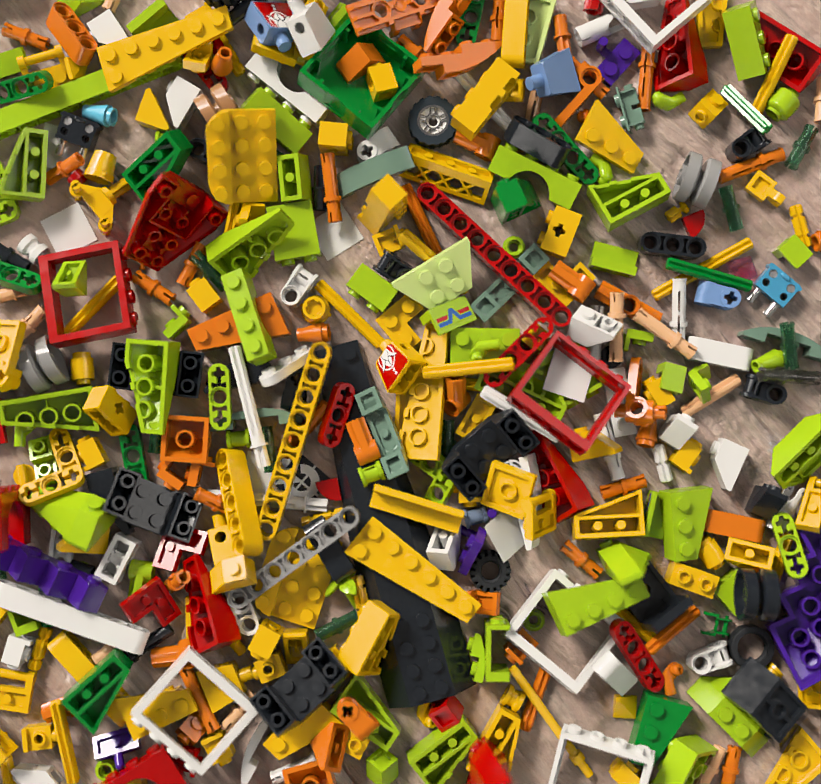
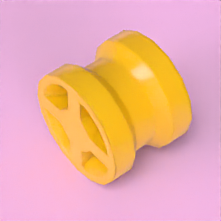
(512, 697)

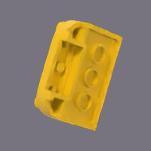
(242, 155)
(11, 340)
(300, 593)

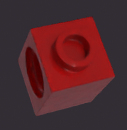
(446, 713)

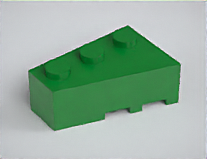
(165, 154)
(514, 199)
(97, 689)
(657, 722)

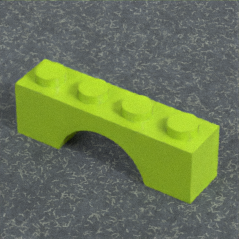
(561, 188)
(253, 335)

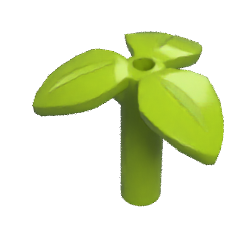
(346, 586)

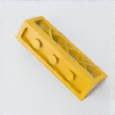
(452, 169)
(416, 508)

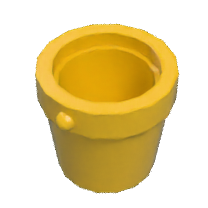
(101, 168)
(315, 309)

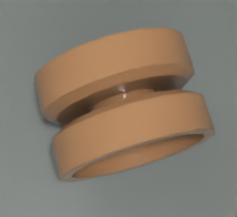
(221, 98)

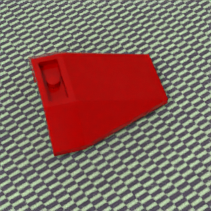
(171, 221)

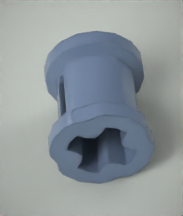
(475, 516)

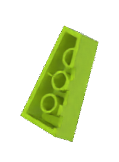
(589, 603)

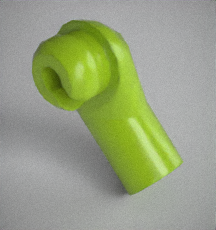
(20, 435)

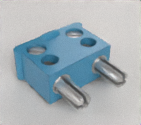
(776, 284)

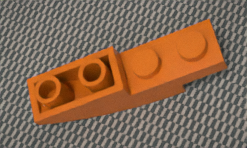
(444, 25)
(457, 62)

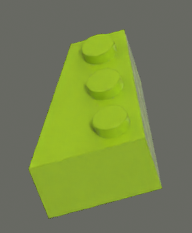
(746, 40)
(289, 131)
(684, 520)
(440, 752)

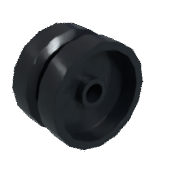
(756, 594)

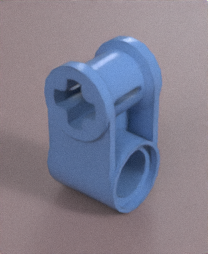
(712, 295)

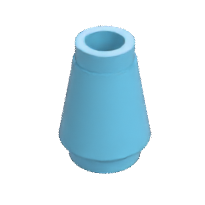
(101, 114)

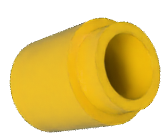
(82, 368)
(711, 553)

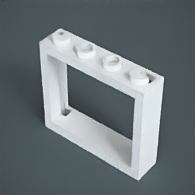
(642, 31)
(535, 655)
(222, 682)
(600, 741)

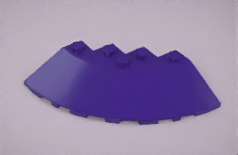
(799, 630)

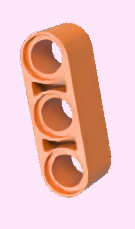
(71, 34)
(735, 525)

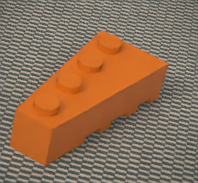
(222, 331)

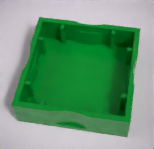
(353, 100)

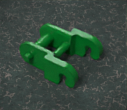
(725, 625)

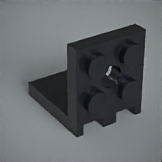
(661, 606)

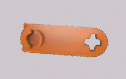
(597, 88)
(634, 401)

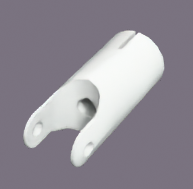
(595, 29)
(790, 507)

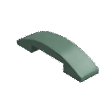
(373, 170)
(499, 292)
(758, 335)
(283, 417)
(384, 432)

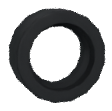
(742, 630)

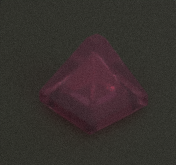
(742, 267)

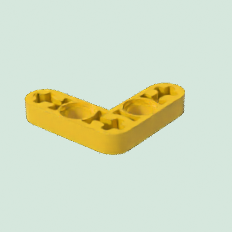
(65, 471)

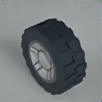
(418, 122)

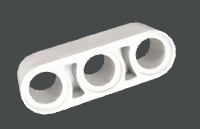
(721, 354)
(248, 612)
(615, 673)

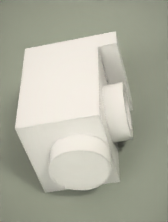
(17, 650)

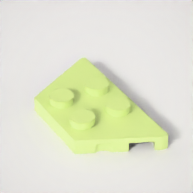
(440, 277)

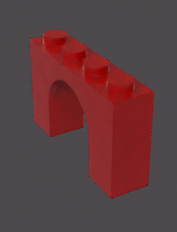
(14, 517)
(156, 766)

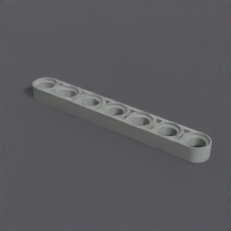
(304, 553)

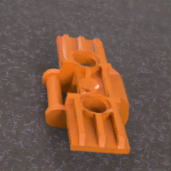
(394, 14)

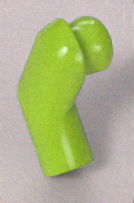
(665, 102)
(604, 169)
(482, 347)

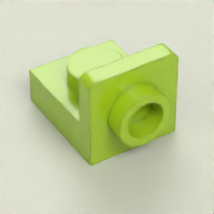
(177, 326)
(639, 338)
(699, 383)

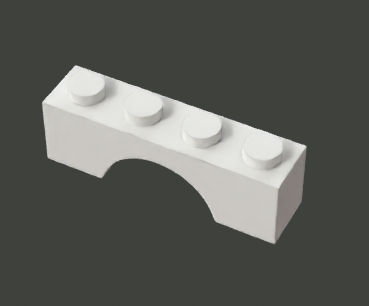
(267, 72)

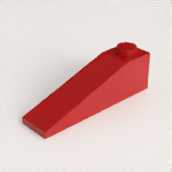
(681, 58)
(804, 61)
(558, 475)
(211, 617)
(488, 764)

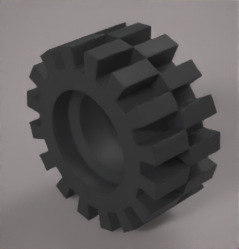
(490, 584)

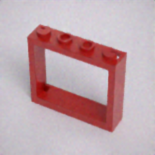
(52, 298)
(549, 422)

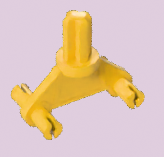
(100, 200)

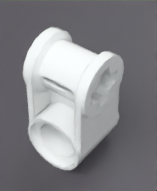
(378, 144)
(299, 285)
(714, 657)

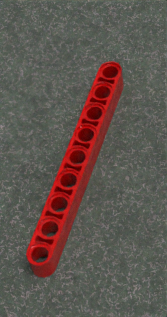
(489, 245)

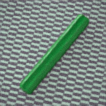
(709, 274)

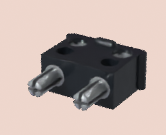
(78, 131)

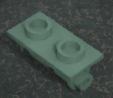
(625, 100)

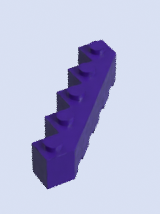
(53, 576)

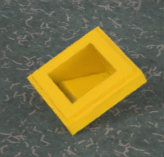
(74, 71)
(518, 92)
(624, 706)

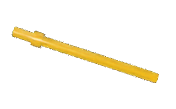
(575, 755)

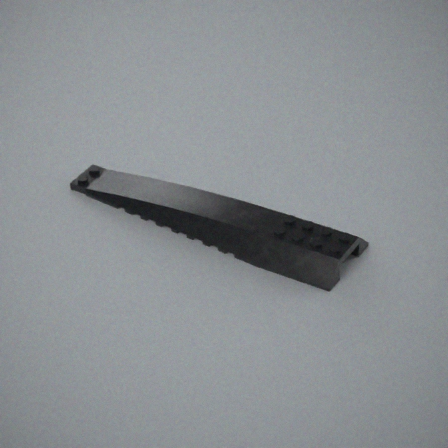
(428, 648)

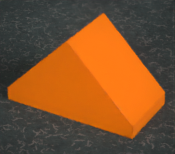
(357, 60)
(330, 746)

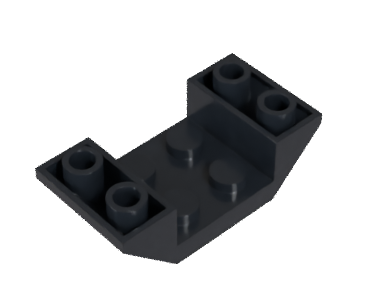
(188, 376)
(493, 439)
(152, 506)
(300, 689)
(766, 701)

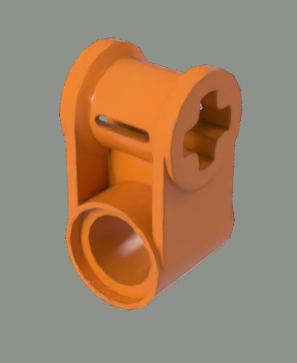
(359, 721)

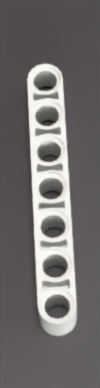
(65, 616)

